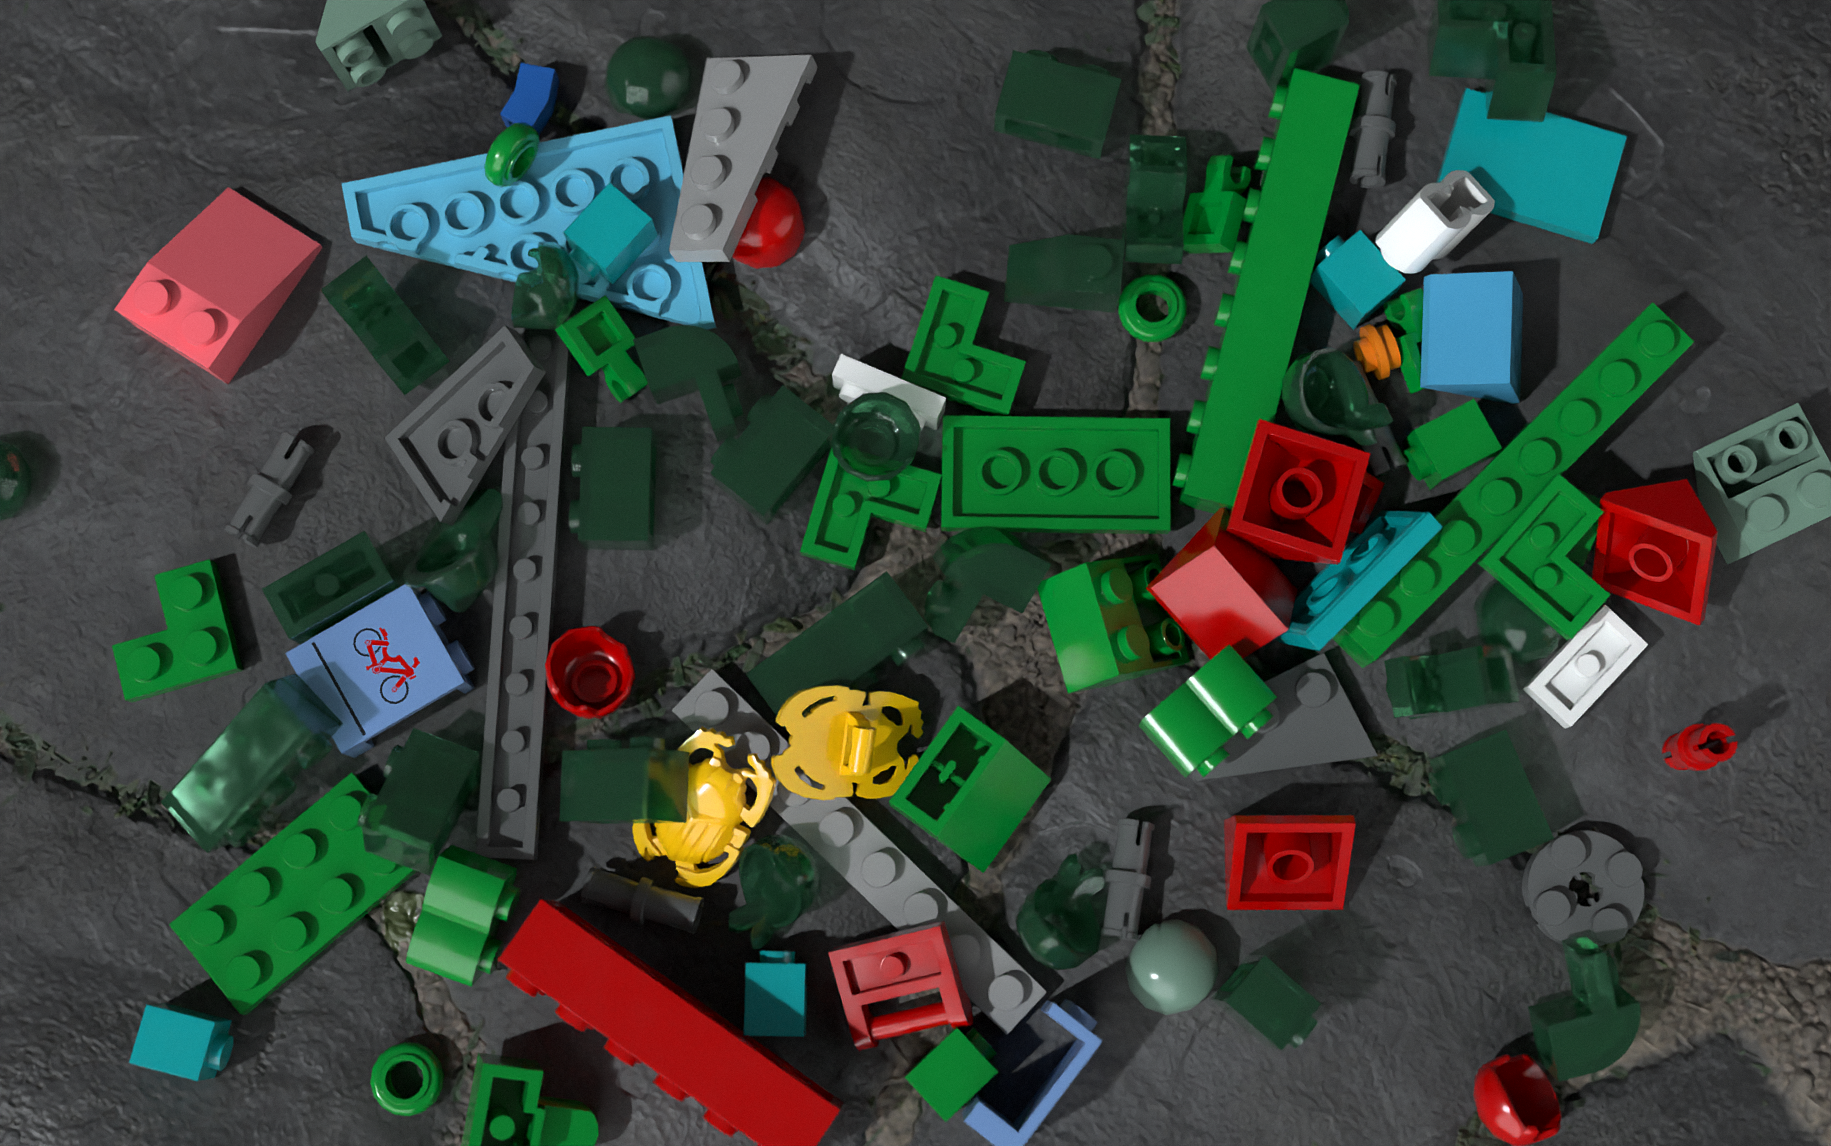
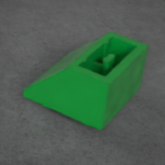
(1109, 623)
(970, 789)

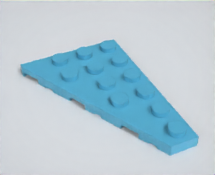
(468, 223)

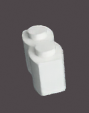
(1434, 222)

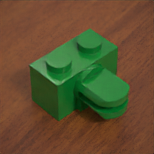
(510, 1111)

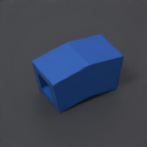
(533, 97)

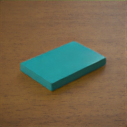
(1537, 172)
(1363, 571)

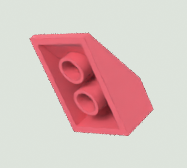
(219, 283)

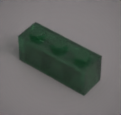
(844, 646)
(253, 764)

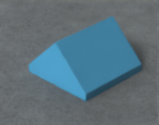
(1472, 335)

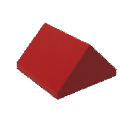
(1297, 494)
(1656, 548)
(1225, 591)
(1287, 861)

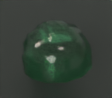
(1329, 397)
(777, 884)
(1058, 917)

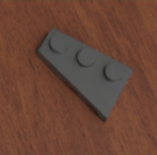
(465, 421)
(1308, 728)

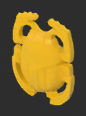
(844, 742)
(713, 813)

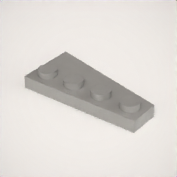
(731, 147)

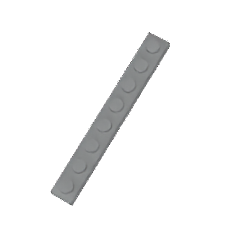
(866, 856)

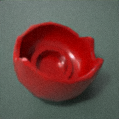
(773, 227)
(589, 672)
(1516, 1100)

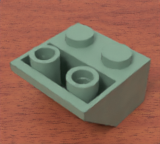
(372, 35)
(1764, 482)

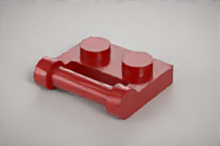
(894, 968)

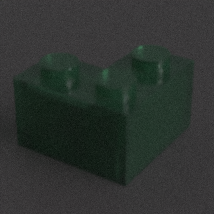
(1498, 42)

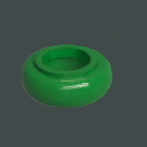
(511, 154)
(1152, 285)
(382, 1074)

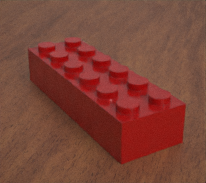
(667, 1030)

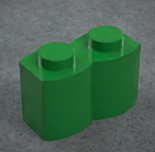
(1209, 712)
(463, 916)

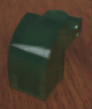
(1154, 199)
(385, 325)
(689, 361)
(979, 564)
(1451, 682)
(1593, 1024)

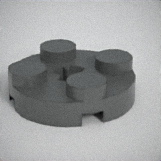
(1612, 871)

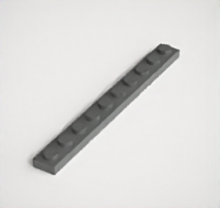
(524, 611)

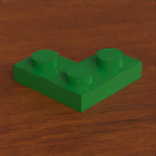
(947, 360)
(848, 503)
(1534, 562)
(196, 642)

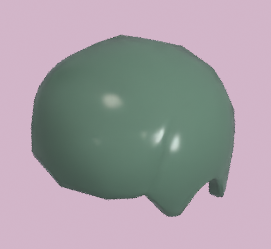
(1172, 967)

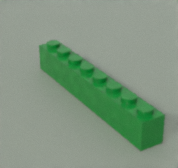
(1269, 284)
(1516, 476)

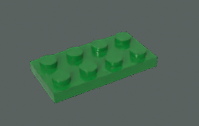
(1056, 474)
(289, 899)

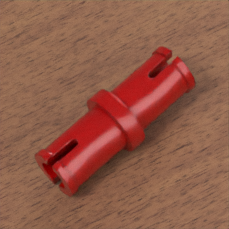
(1711, 744)

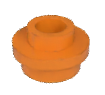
(1377, 350)

